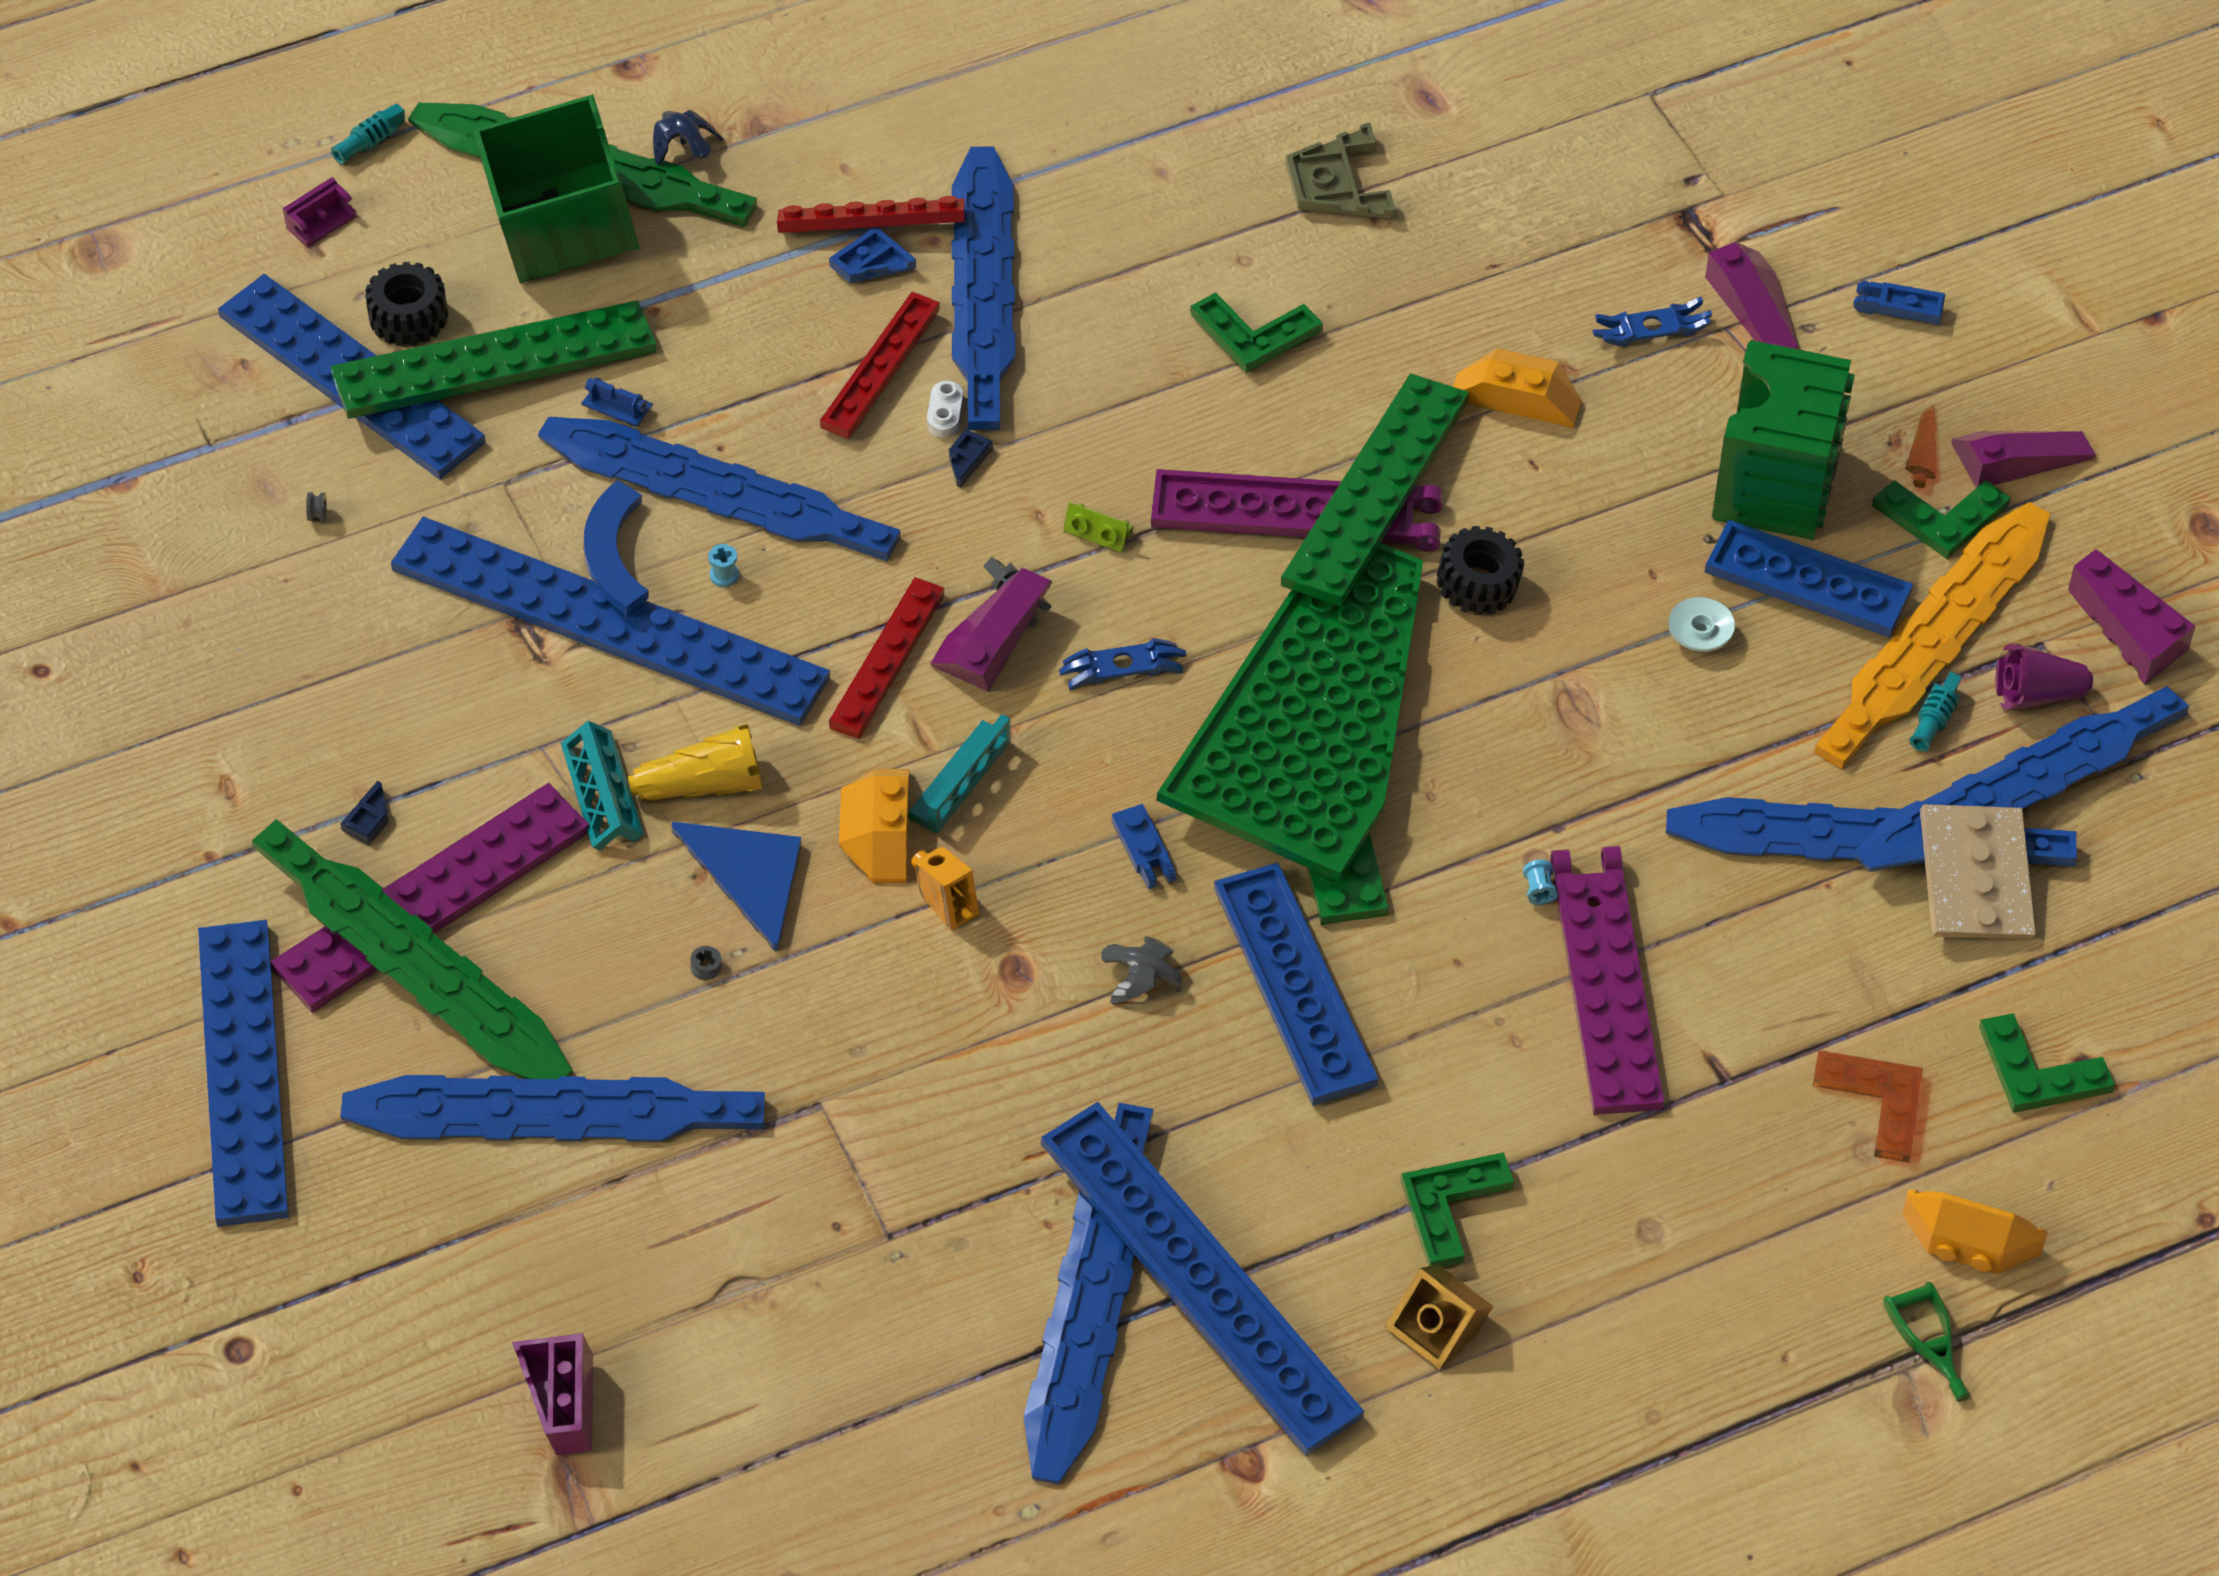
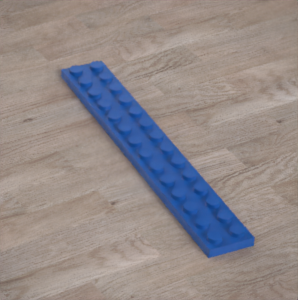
(579, 611)

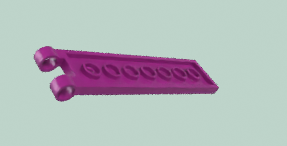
(1272, 506)
(1607, 986)

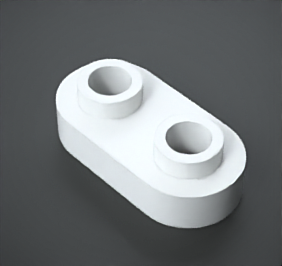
(945, 402)

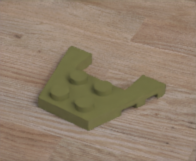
(1325, 181)

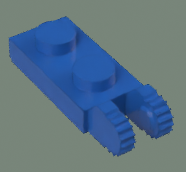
(1899, 301)
(1143, 844)

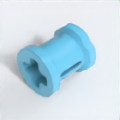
(723, 569)
(1540, 882)

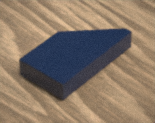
(968, 454)
(367, 816)

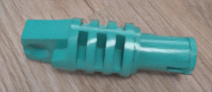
(369, 133)
(1936, 712)

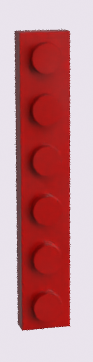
(861, 215)
(879, 365)
(886, 658)

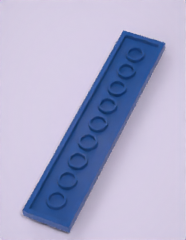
(311, 344)
(242, 1074)

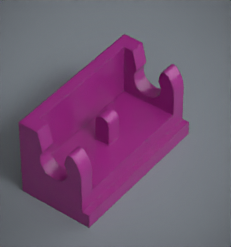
(319, 212)

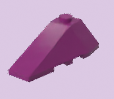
(1751, 293)
(2019, 454)
(988, 635)

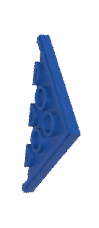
(749, 868)

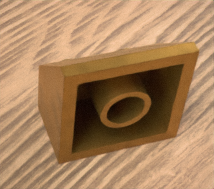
(1438, 1315)

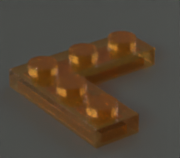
(1892, 1082)

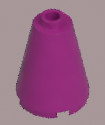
(2038, 678)

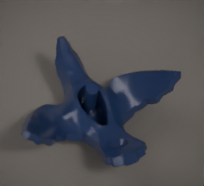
(687, 128)

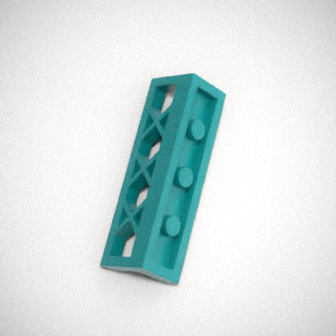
(961, 774)
(607, 779)

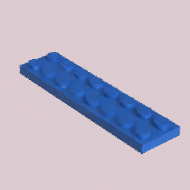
(1295, 984)

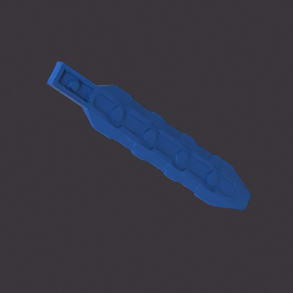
(983, 283)
(714, 484)
(2028, 774)
(1816, 830)
(546, 1108)
(1081, 1331)

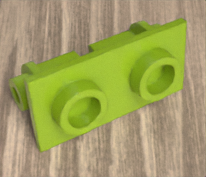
(1097, 527)

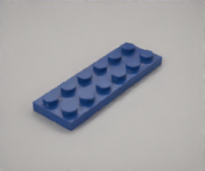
(1808, 578)

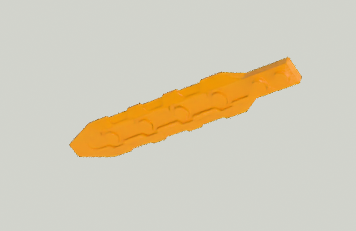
(1937, 629)

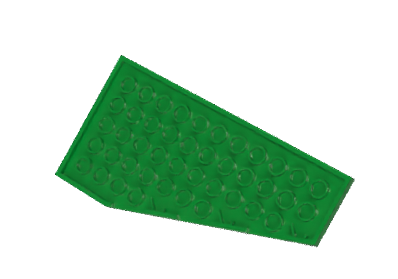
(1308, 723)

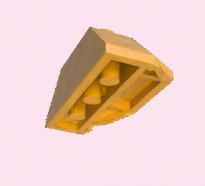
(1521, 387)
(876, 824)
(1972, 1231)

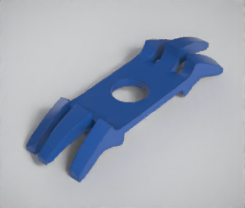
(1672, 320)
(1100, 665)

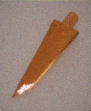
(1923, 451)

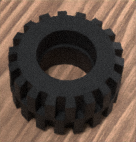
(406, 285)
(1477, 590)

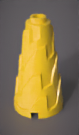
(717, 765)

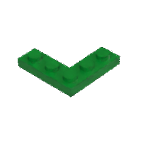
(1254, 347)
(1939, 531)
(2033, 1088)
(1432, 1189)

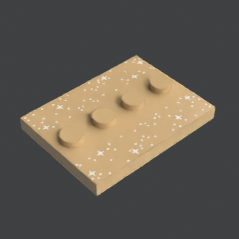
(1977, 872)

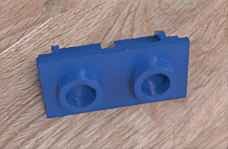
(615, 403)

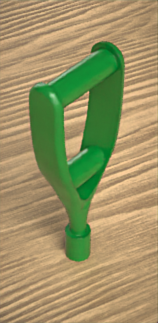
(1929, 1348)

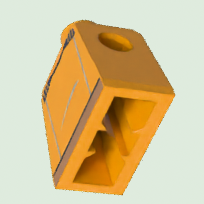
(946, 886)

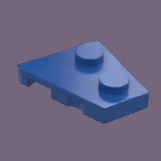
(871, 257)

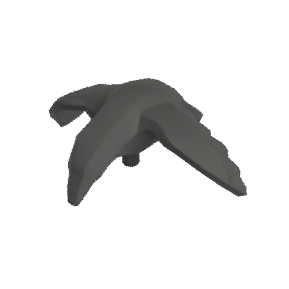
(1145, 966)

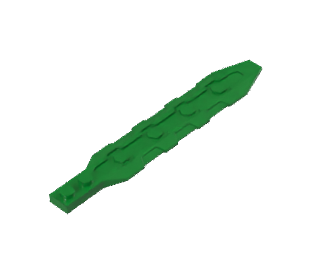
(643, 181)
(418, 960)

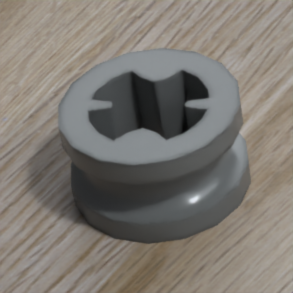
(316, 506)
(703, 972)

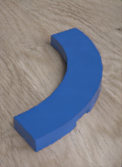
(601, 547)

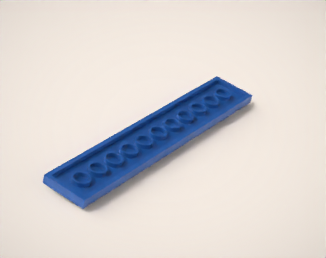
(1202, 1278)

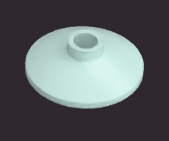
(1704, 615)

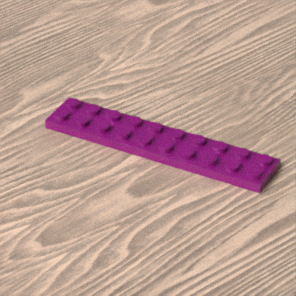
(441, 889)

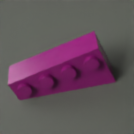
(2131, 615)

